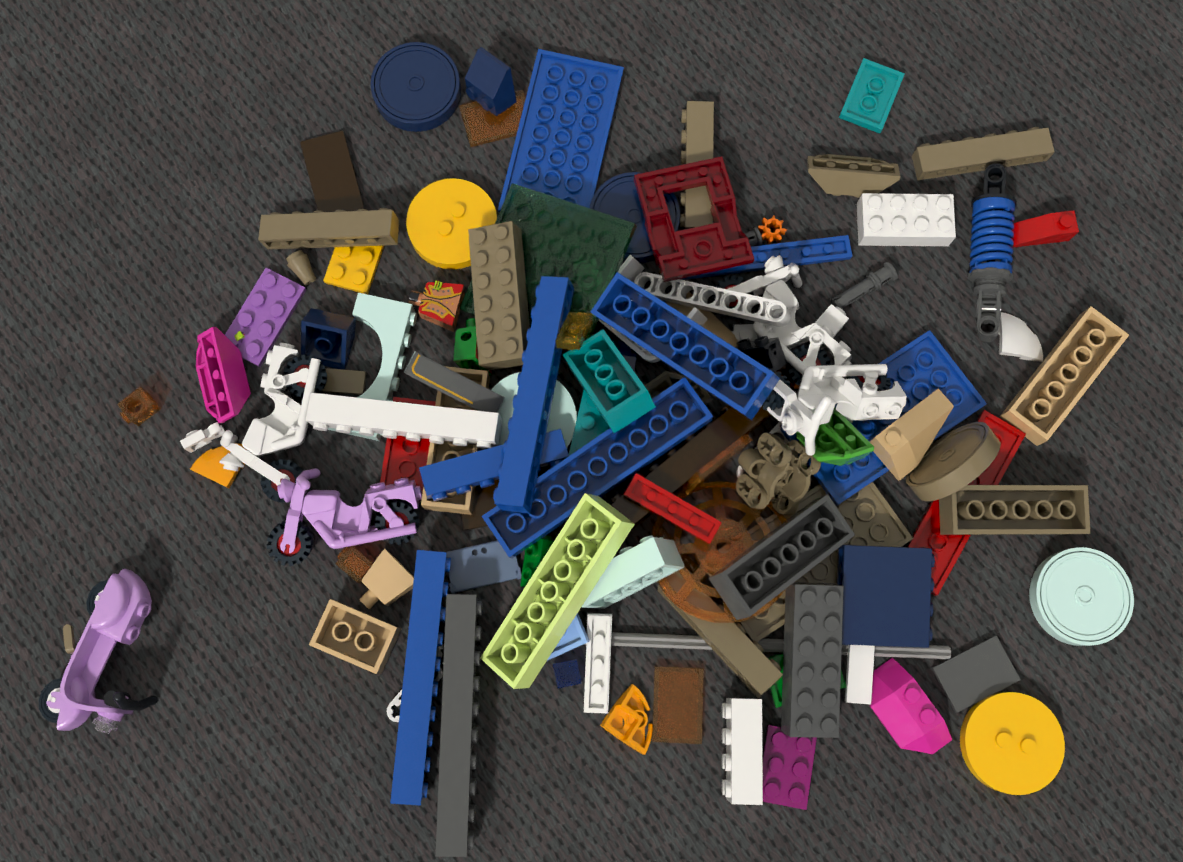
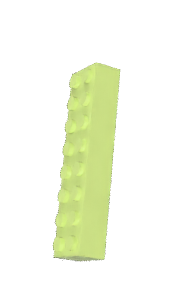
(556, 591)

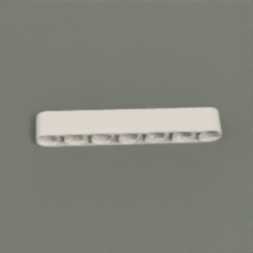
(721, 303)

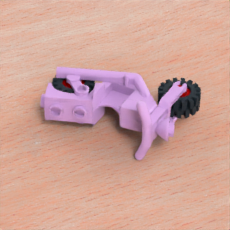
(340, 523)

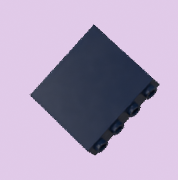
(886, 595)

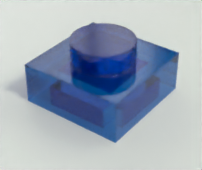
(567, 673)

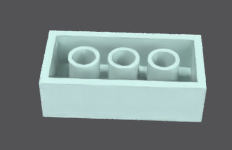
(635, 570)

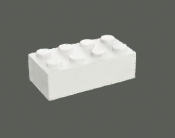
(905, 219)
(743, 751)

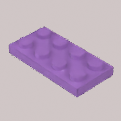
(264, 315)

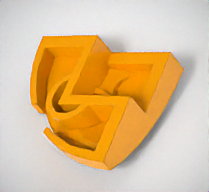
(209, 466)
(631, 709)

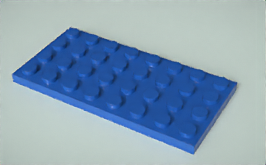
(564, 127)
(920, 371)

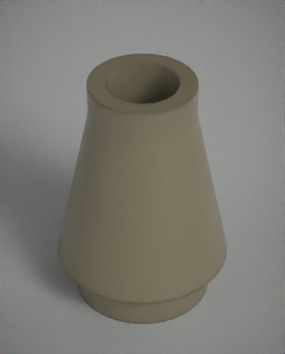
(301, 266)

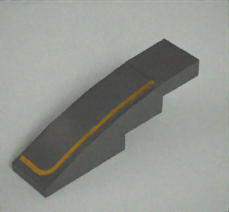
(453, 384)

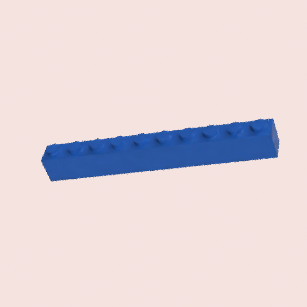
(534, 397)
(419, 678)

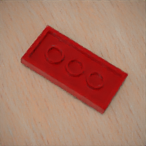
(404, 456)

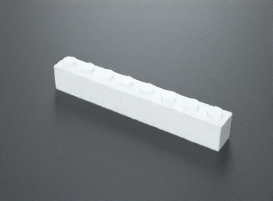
(404, 419)

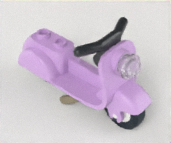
(116, 614)

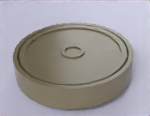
(954, 461)

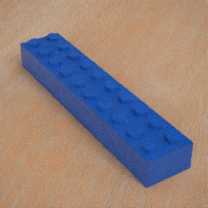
(601, 467)

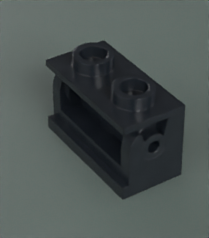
(764, 351)

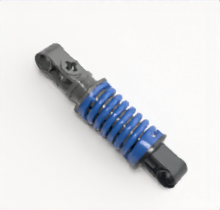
(991, 249)

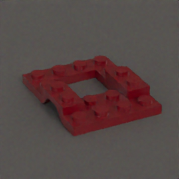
(698, 248)

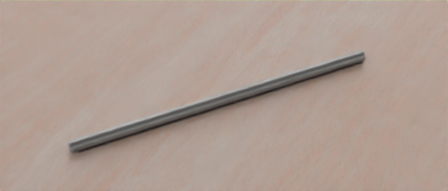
(767, 644)

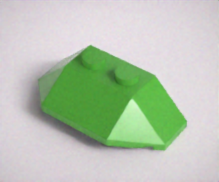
(839, 442)

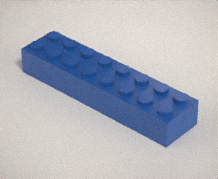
(685, 346)

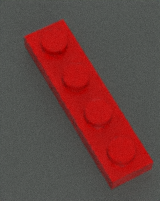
(672, 508)

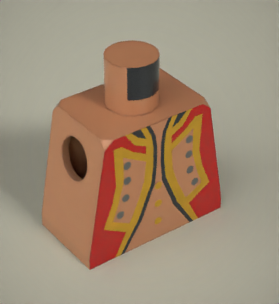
(441, 305)

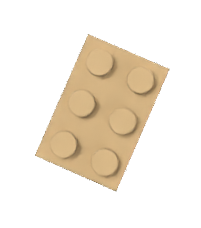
(355, 637)

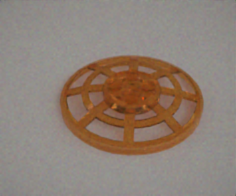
(709, 557)

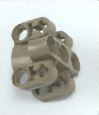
(775, 474)

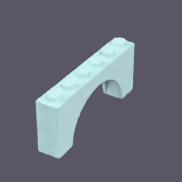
(392, 324)

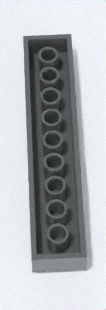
(457, 726)

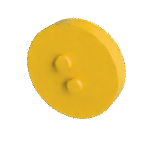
(441, 220)
(1012, 743)

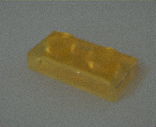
(574, 330)

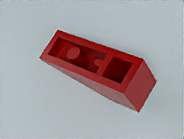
(1045, 229)

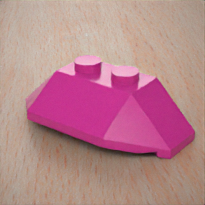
(221, 375)
(907, 710)

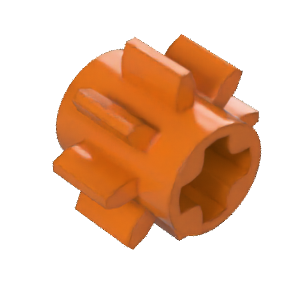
(777, 229)

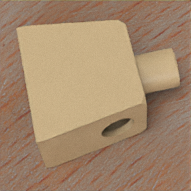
(386, 581)

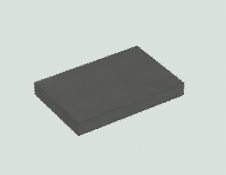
(975, 674)

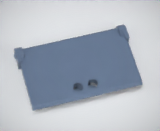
(486, 568)

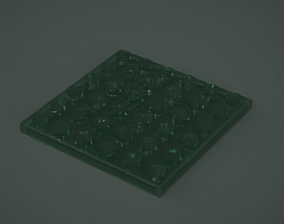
(564, 242)

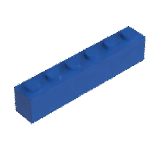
(481, 468)

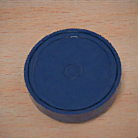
(416, 86)
(620, 199)

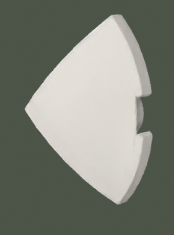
(1018, 339)

